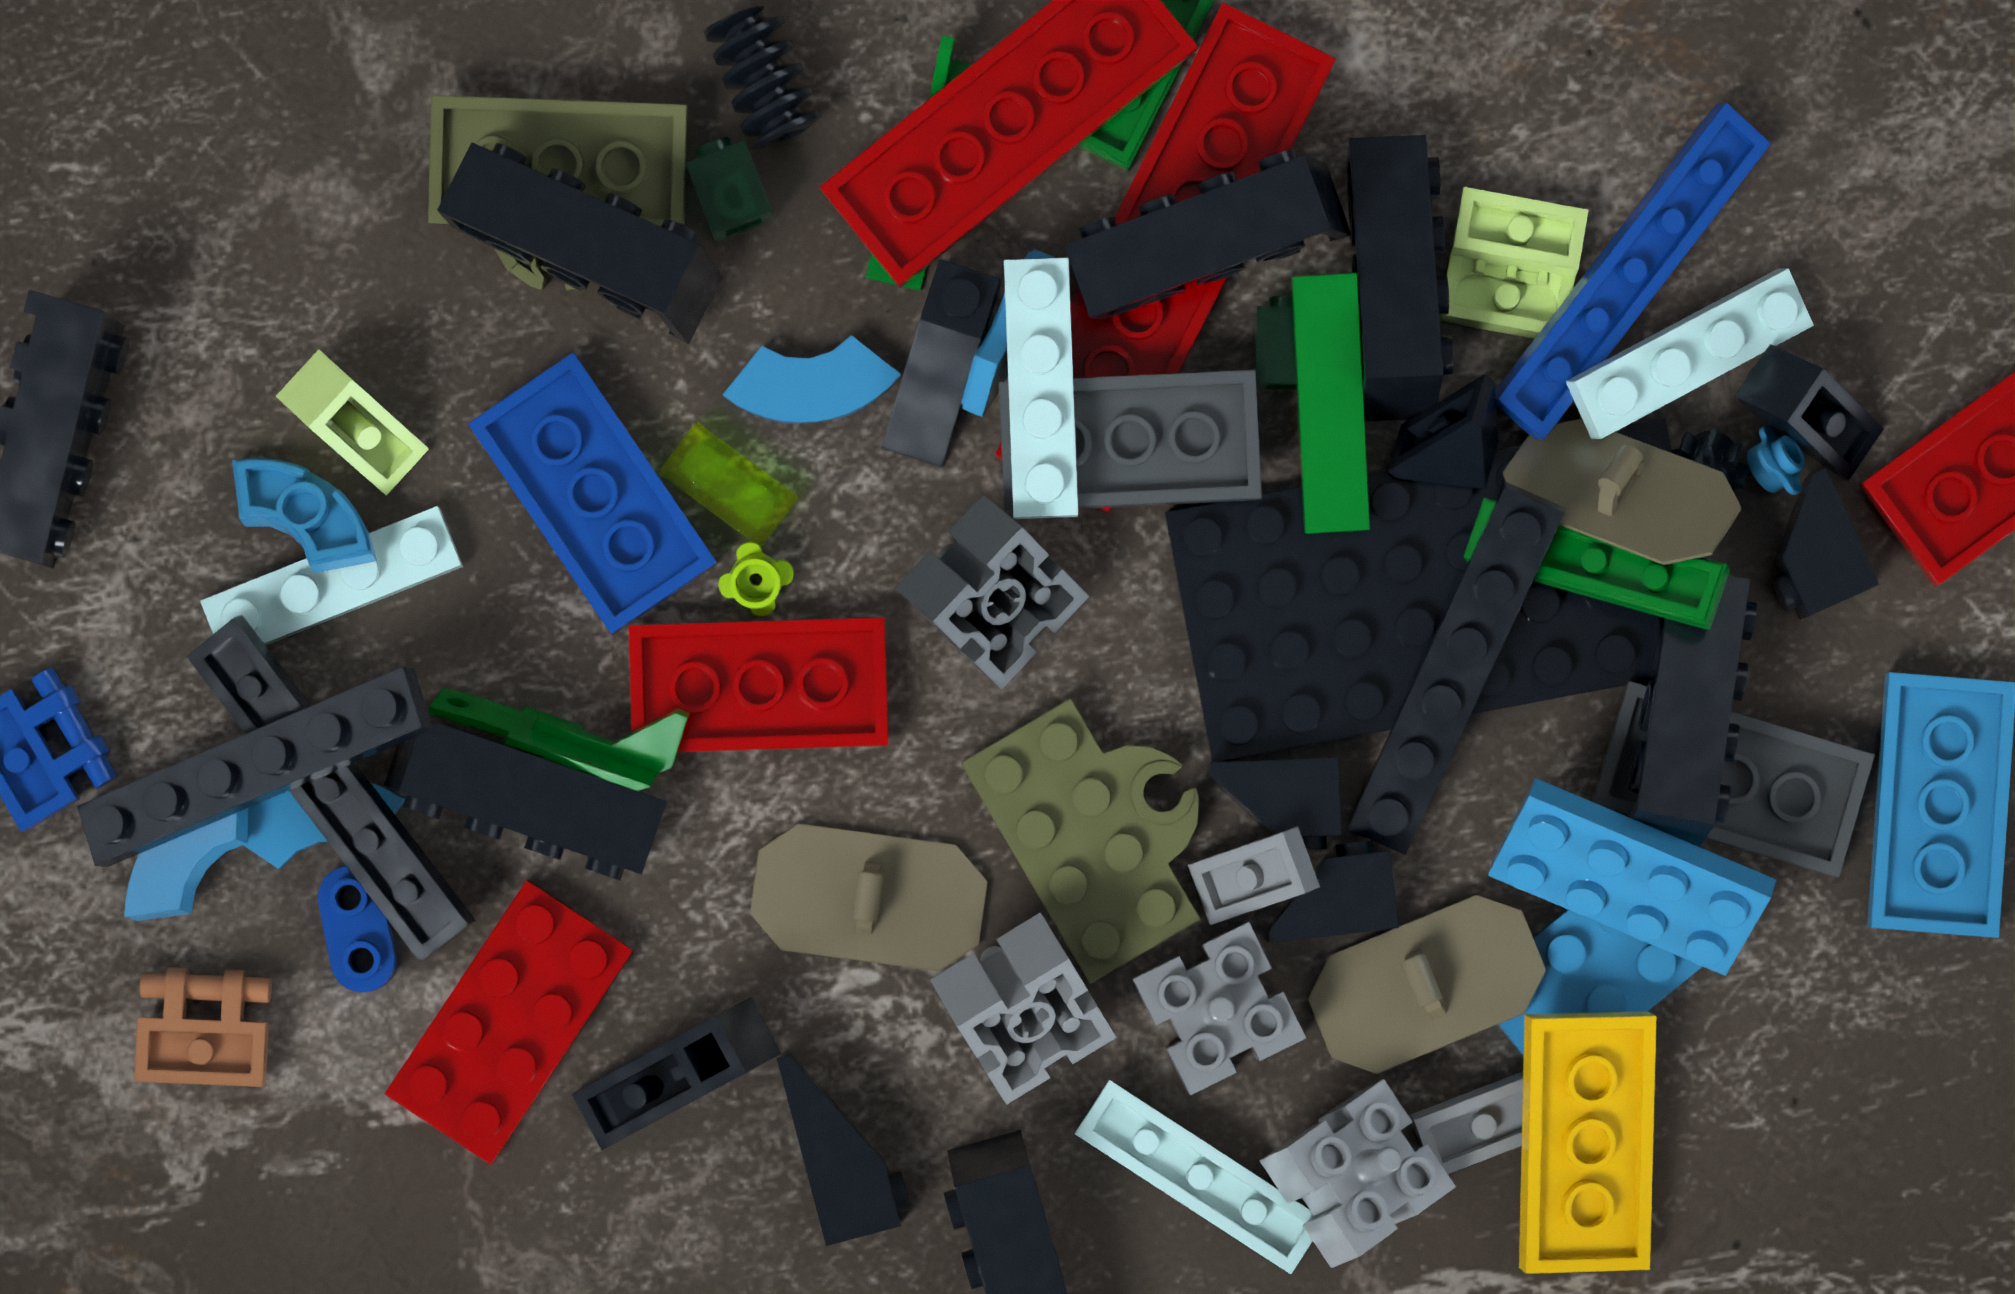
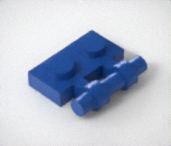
(31, 777)

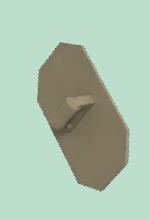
(1627, 492)
(868, 897)
(1427, 984)

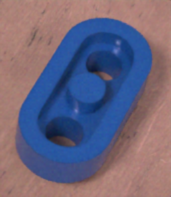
(355, 929)

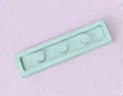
(1689, 353)
(1040, 388)
(301, 599)
(1197, 1175)

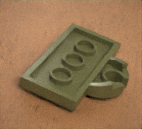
(605, 144)
(1090, 835)

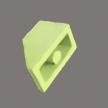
(352, 422)

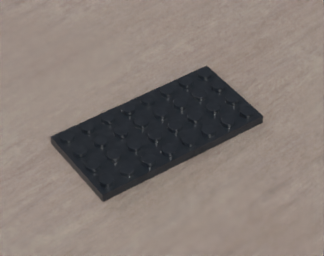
(1328, 629)

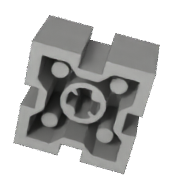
(1022, 1008)
(1218, 1008)
(1357, 1174)

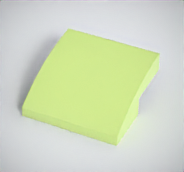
(1511, 261)

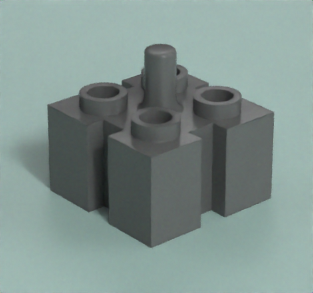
(992, 591)

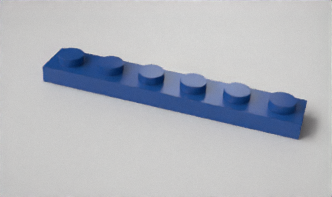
(1631, 268)

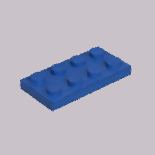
(592, 493)

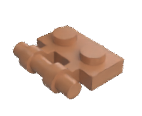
(199, 1049)

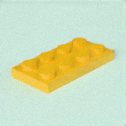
(1587, 1142)

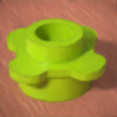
(760, 596)

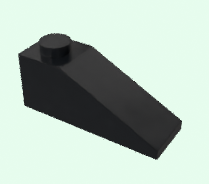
(940, 362)
(676, 1073)
(843, 1168)

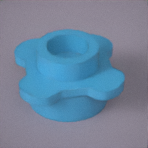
(1776, 462)

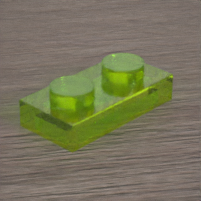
(728, 485)

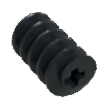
(761, 76)

